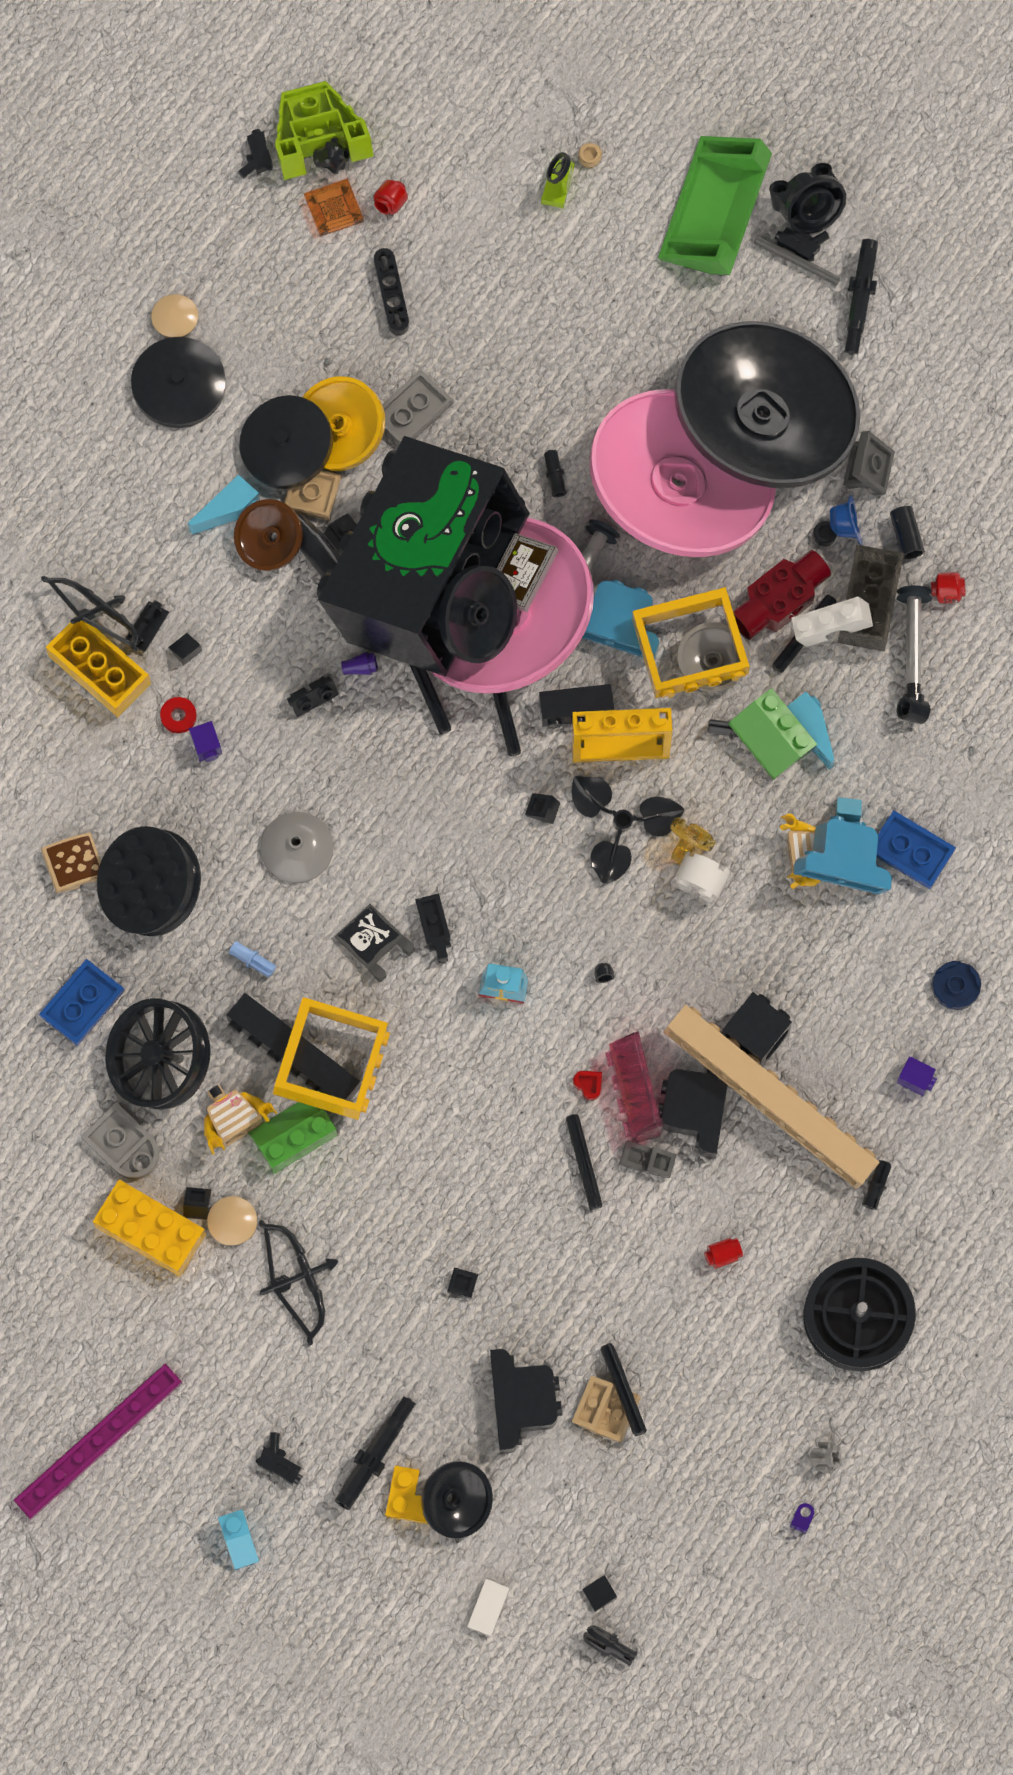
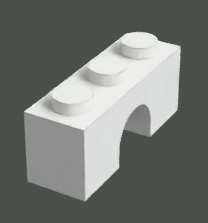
(846, 615)

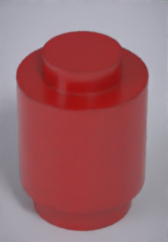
(723, 1252)

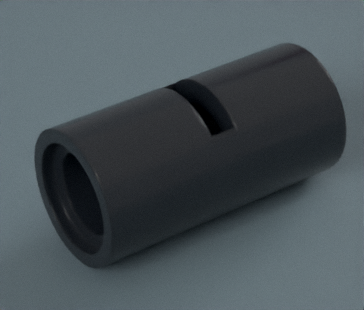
(907, 532)

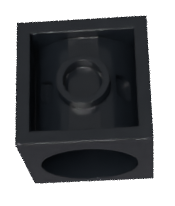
(758, 1027)

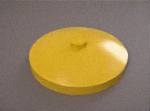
(355, 419)

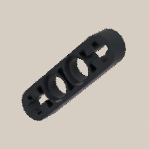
(391, 291)

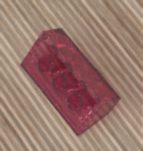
(635, 1088)

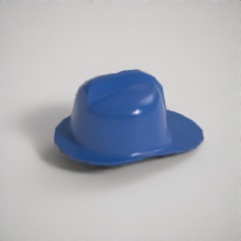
(844, 520)

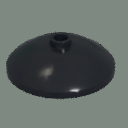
(469, 1504)

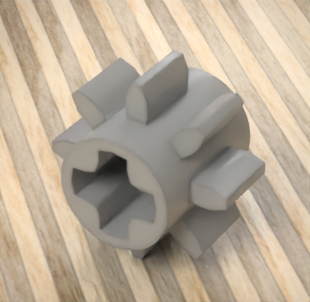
(825, 1457)

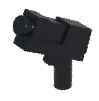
(260, 156)
(803, 246)
(273, 1461)

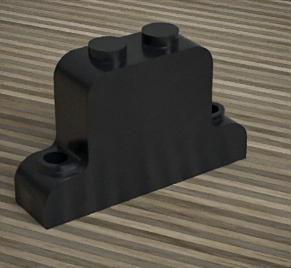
(694, 1107)
(522, 1399)

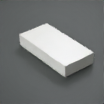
(488, 1607)

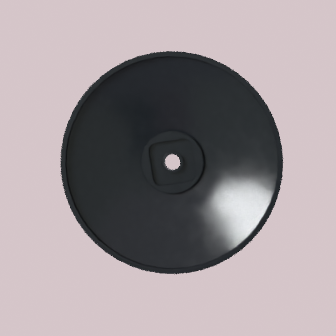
(774, 371)

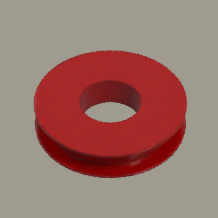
(178, 703)

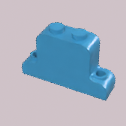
(612, 617)
(845, 856)

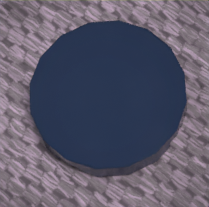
(956, 985)

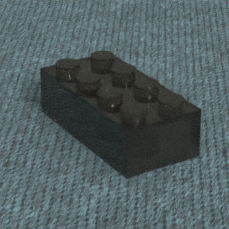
(876, 581)

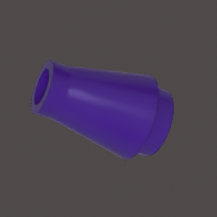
(360, 665)

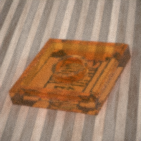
(333, 207)

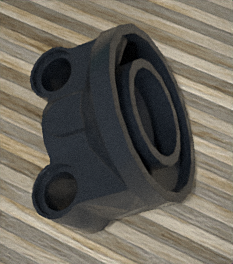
(809, 199)

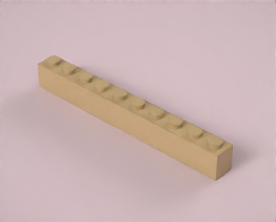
(771, 1096)

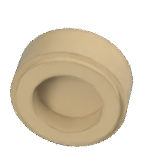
(590, 155)

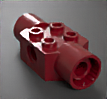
(781, 594)

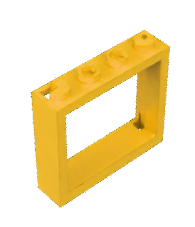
(679, 608)
(621, 735)
(318, 1099)

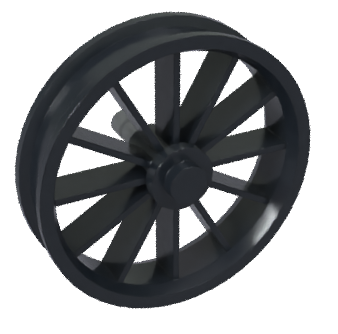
(157, 1054)

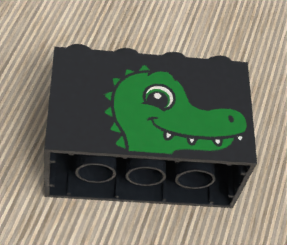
(414, 536)

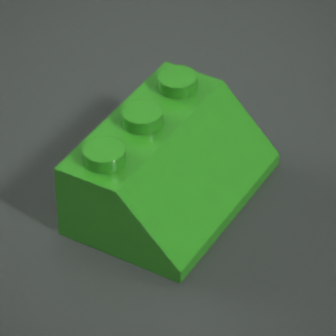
(772, 733)
(292, 1135)

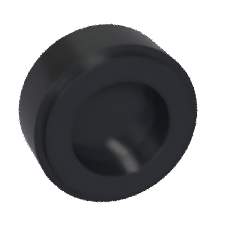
(823, 534)

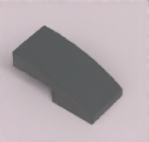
(647, 1159)

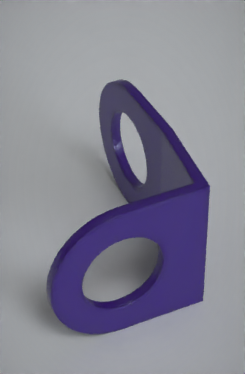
(802, 1523)

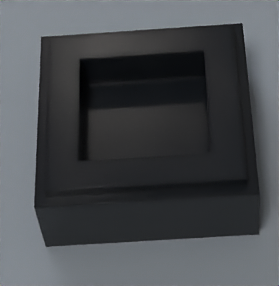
(462, 1283)

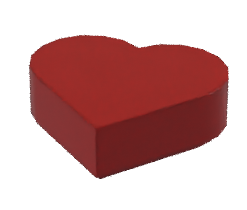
(589, 1083)

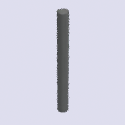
(797, 260)

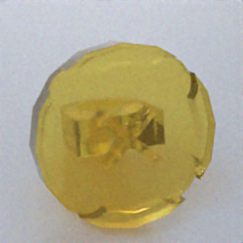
(691, 837)

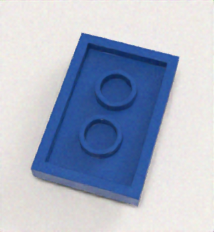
(913, 849)
(81, 1002)

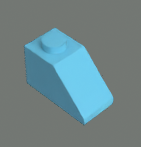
(238, 1539)

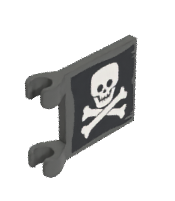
(371, 938)

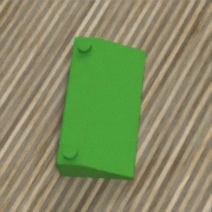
(716, 204)

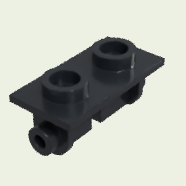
(149, 624)
(321, 692)

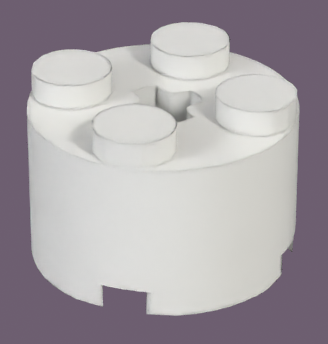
(701, 876)

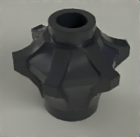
(331, 156)

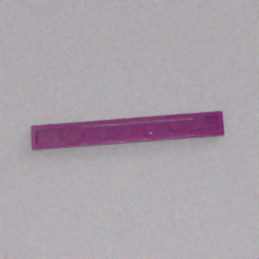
(97, 1441)

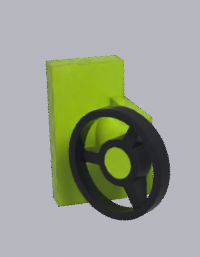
(558, 181)

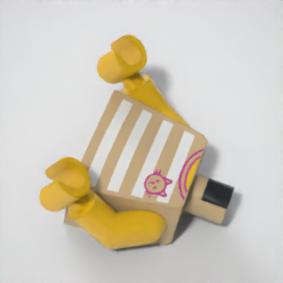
(798, 840)
(232, 1116)

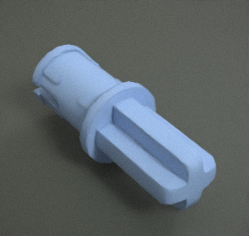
(252, 959)

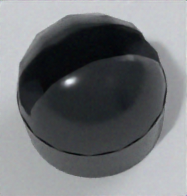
(603, 973)

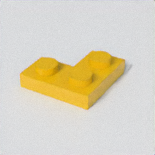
(402, 1499)

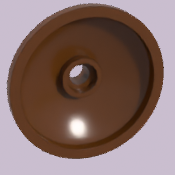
(255, 530)

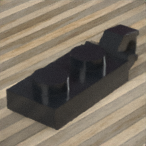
(434, 925)

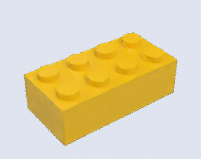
(98, 666)
(149, 1228)

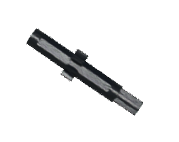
(862, 288)
(369, 1461)

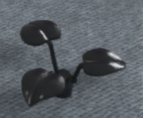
(609, 859)

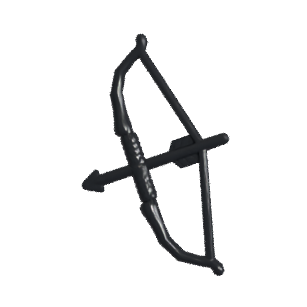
(87, 615)
(284, 1283)

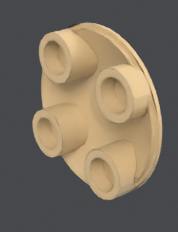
(174, 316)
(232, 1220)

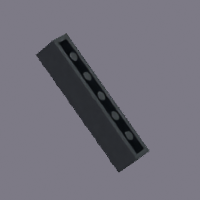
(309, 1063)

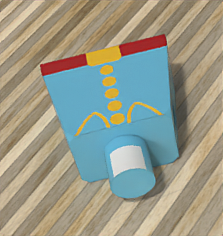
(503, 983)

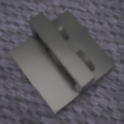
(869, 464)

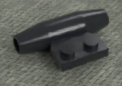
(323, 548)

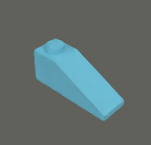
(225, 506)
(810, 715)

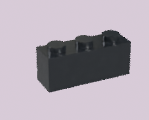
(559, 705)

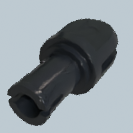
(608, 1644)

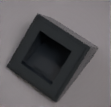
(185, 648)
(543, 808)
(196, 1203)
(599, 1593)

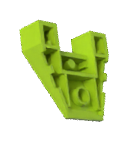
(312, 118)

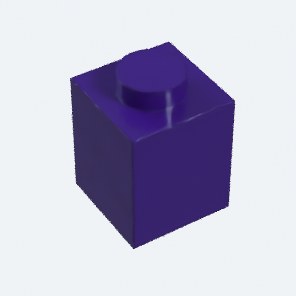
(205, 742)
(917, 1076)

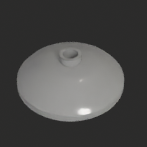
(708, 643)
(298, 862)

